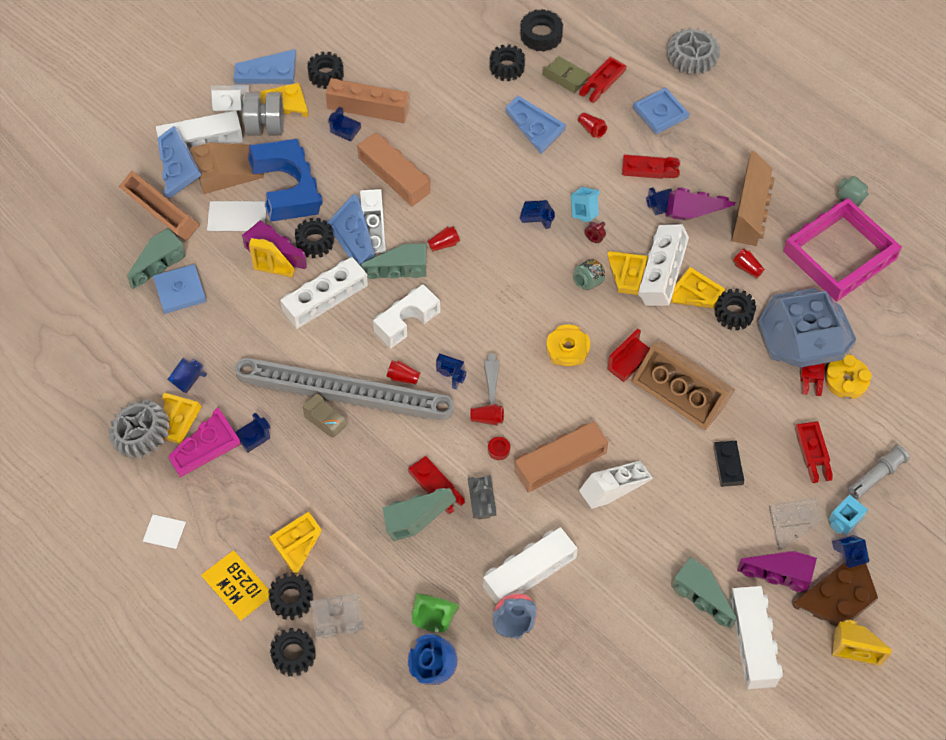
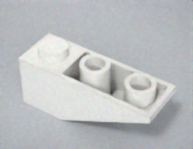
(373, 213)
(614, 483)

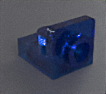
(343, 126)
(658, 200)
(537, 212)
(451, 367)
(186, 374)
(254, 433)
(853, 550)

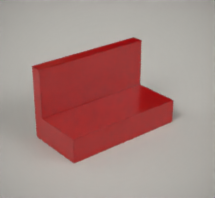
(628, 356)

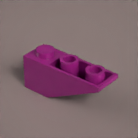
(688, 205)
(262, 231)
(783, 568)

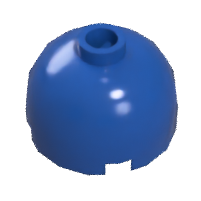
(432, 660)

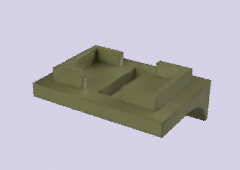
(559, 68)

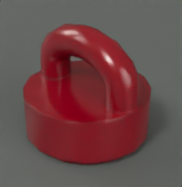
(595, 232)

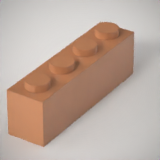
(368, 100)
(394, 169)
(159, 205)
(560, 456)

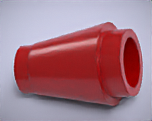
(594, 126)
(444, 239)
(748, 263)
(402, 373)
(488, 414)

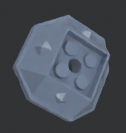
(805, 328)

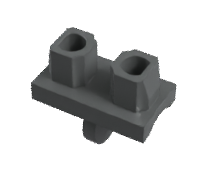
(482, 497)

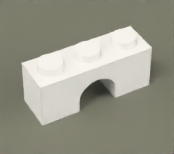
(418, 304)

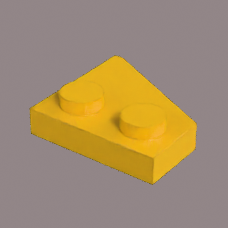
(292, 98)
(269, 259)
(627, 271)
(696, 290)
(181, 416)
(296, 541)

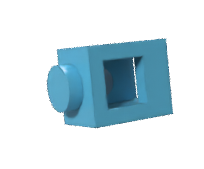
(585, 204)
(847, 515)

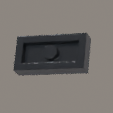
(728, 463)

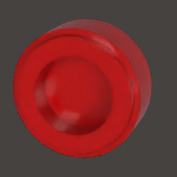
(499, 448)

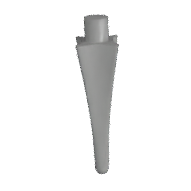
(491, 371)

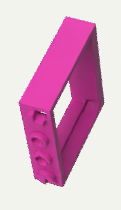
(866, 226)

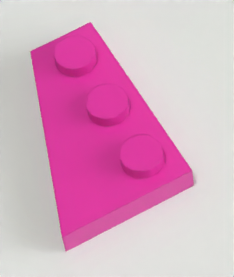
(207, 443)

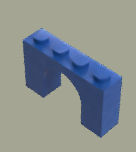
(289, 158)

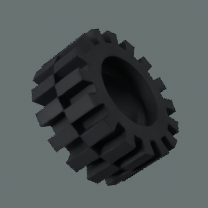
(507, 54)
(324, 61)
(317, 247)
(738, 299)
(290, 582)
(286, 639)

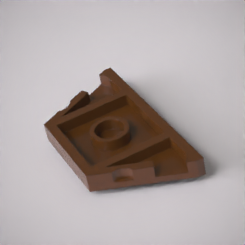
(840, 595)

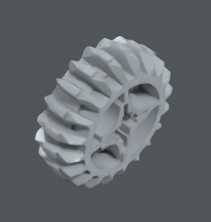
(693, 51)
(139, 429)

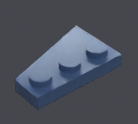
(269, 69)
(535, 123)
(177, 162)
(351, 230)

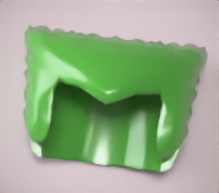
(433, 612)

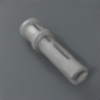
(886, 466)

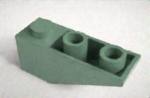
(158, 255)
(402, 261)
(413, 515)
(701, 588)

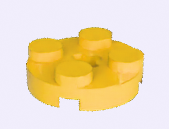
(568, 357)
(849, 365)

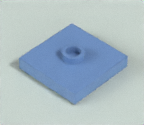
(661, 111)
(179, 288)

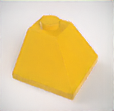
(859, 644)

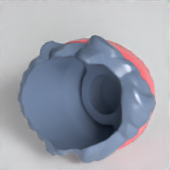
(514, 615)

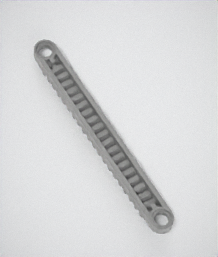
(344, 389)

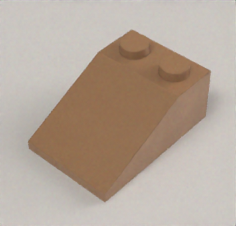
(223, 165)

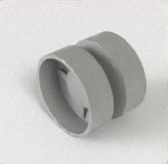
(257, 114)

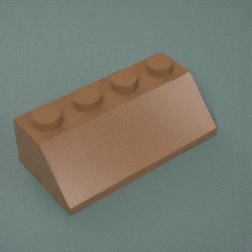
(752, 201)
(683, 385)

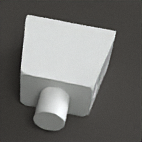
(228, 97)

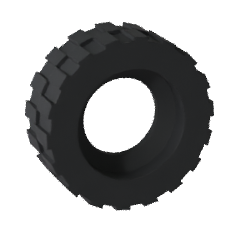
(541, 18)

